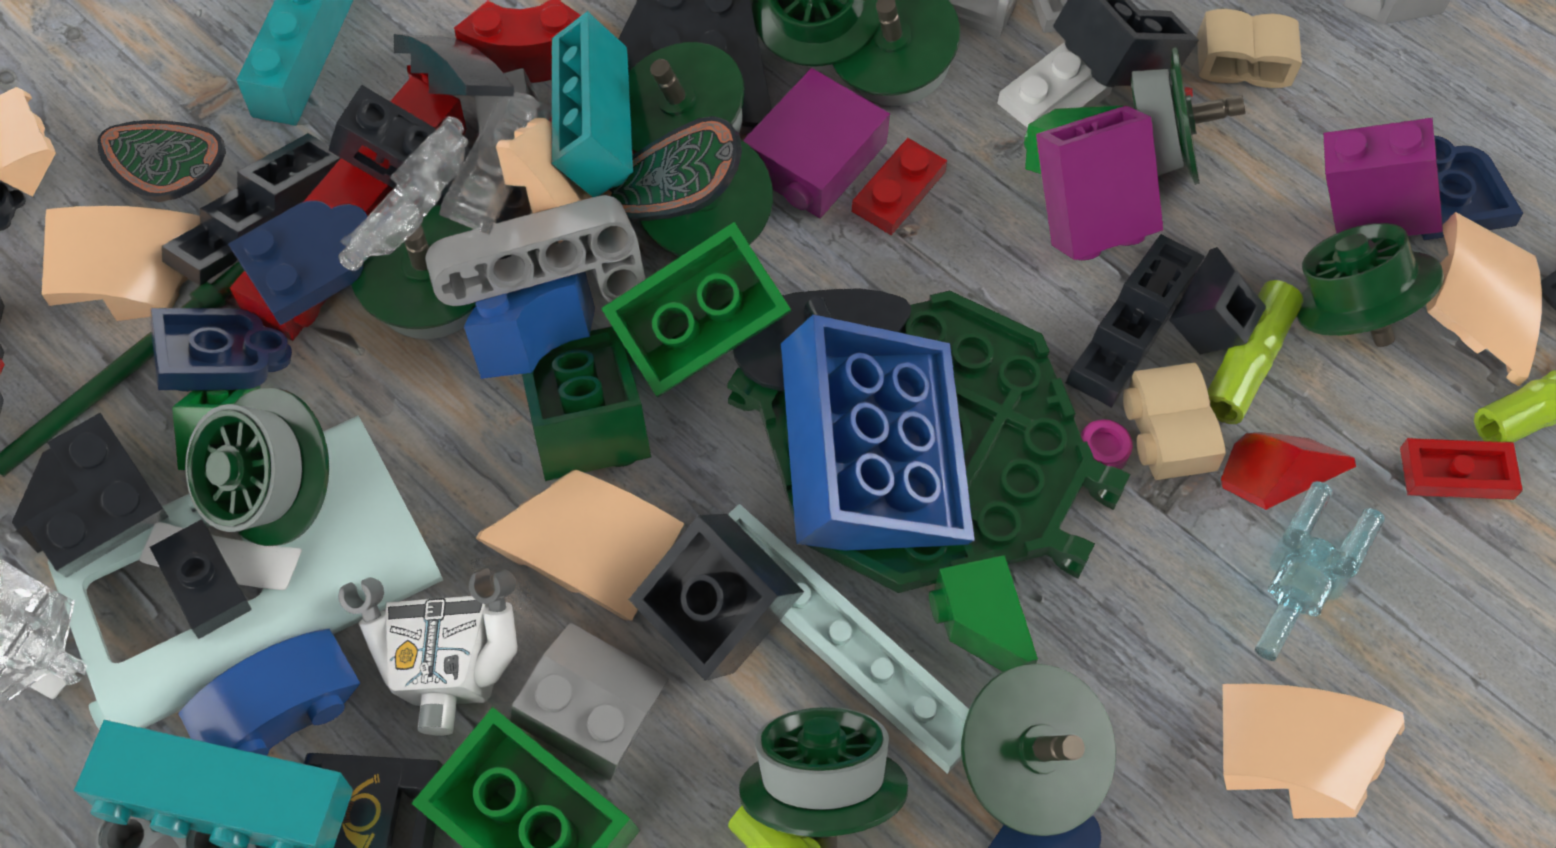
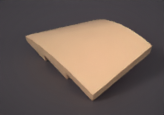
(23, 144)
(529, 164)
(112, 257)
(1490, 295)
(587, 539)
(1308, 742)

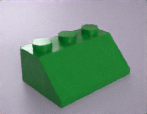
(696, 309)
(516, 794)

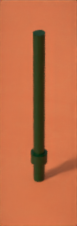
(204, 296)

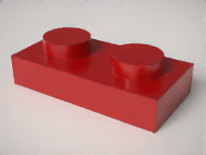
(899, 186)
(1460, 468)

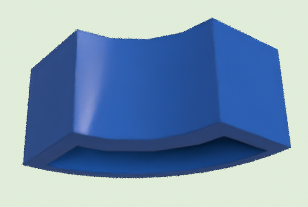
(522, 326)
(273, 694)

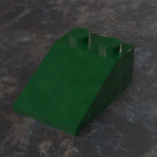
(586, 407)

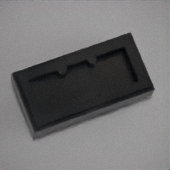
(200, 579)

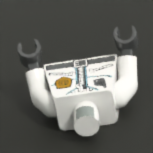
(439, 647)

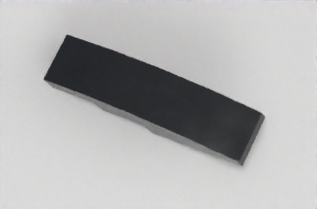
(453, 66)
(261, 194)
(1135, 320)

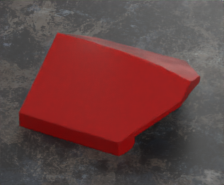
(1279, 466)

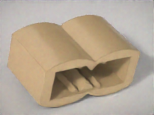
(1249, 48)
(1174, 421)

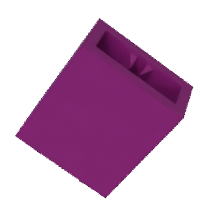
(818, 141)
(1384, 176)
(1100, 182)

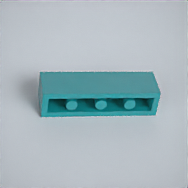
(289, 57)
(591, 106)
(211, 790)

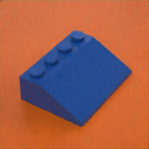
(873, 439)

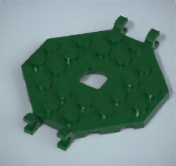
(1016, 440)

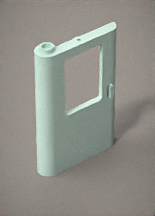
(356, 536)

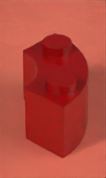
(517, 36)

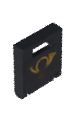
(377, 796)

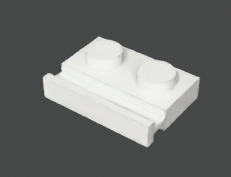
(1051, 84)

